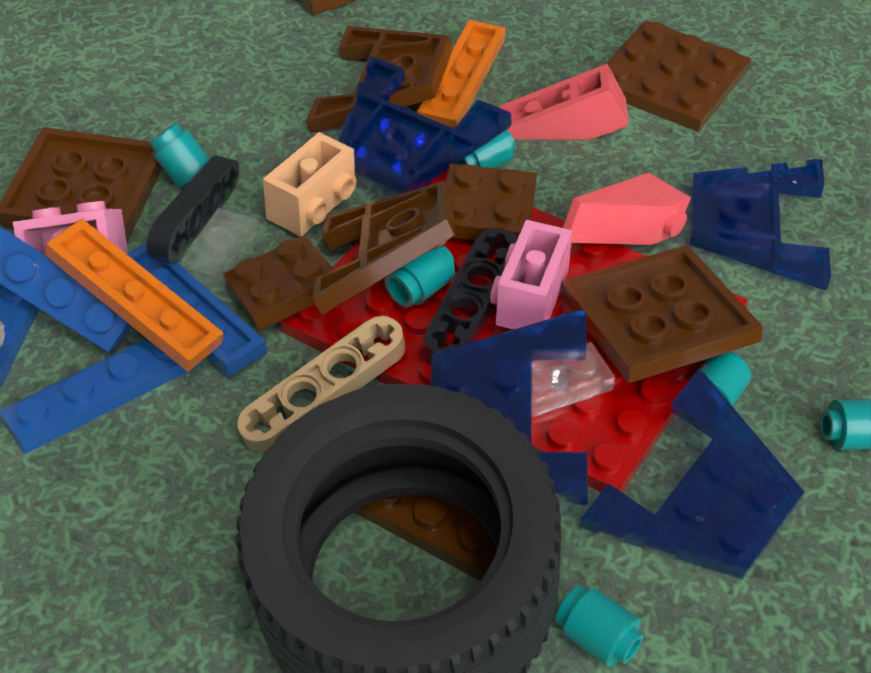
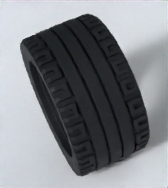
(382, 447)

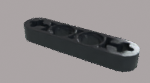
(192, 209)
(468, 295)

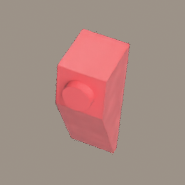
(571, 109)
(628, 212)

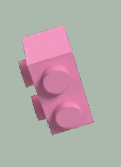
(50, 223)
(532, 275)

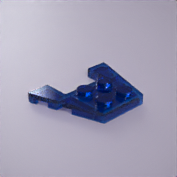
(406, 147)
(740, 219)
(500, 376)
(723, 505)

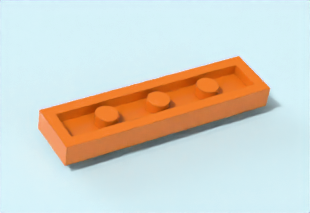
(465, 72)
(134, 294)

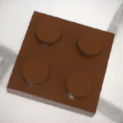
(490, 199)
(277, 281)

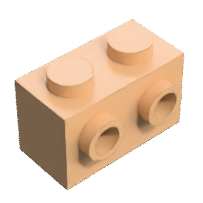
(309, 184)

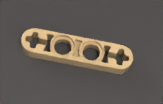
(317, 378)

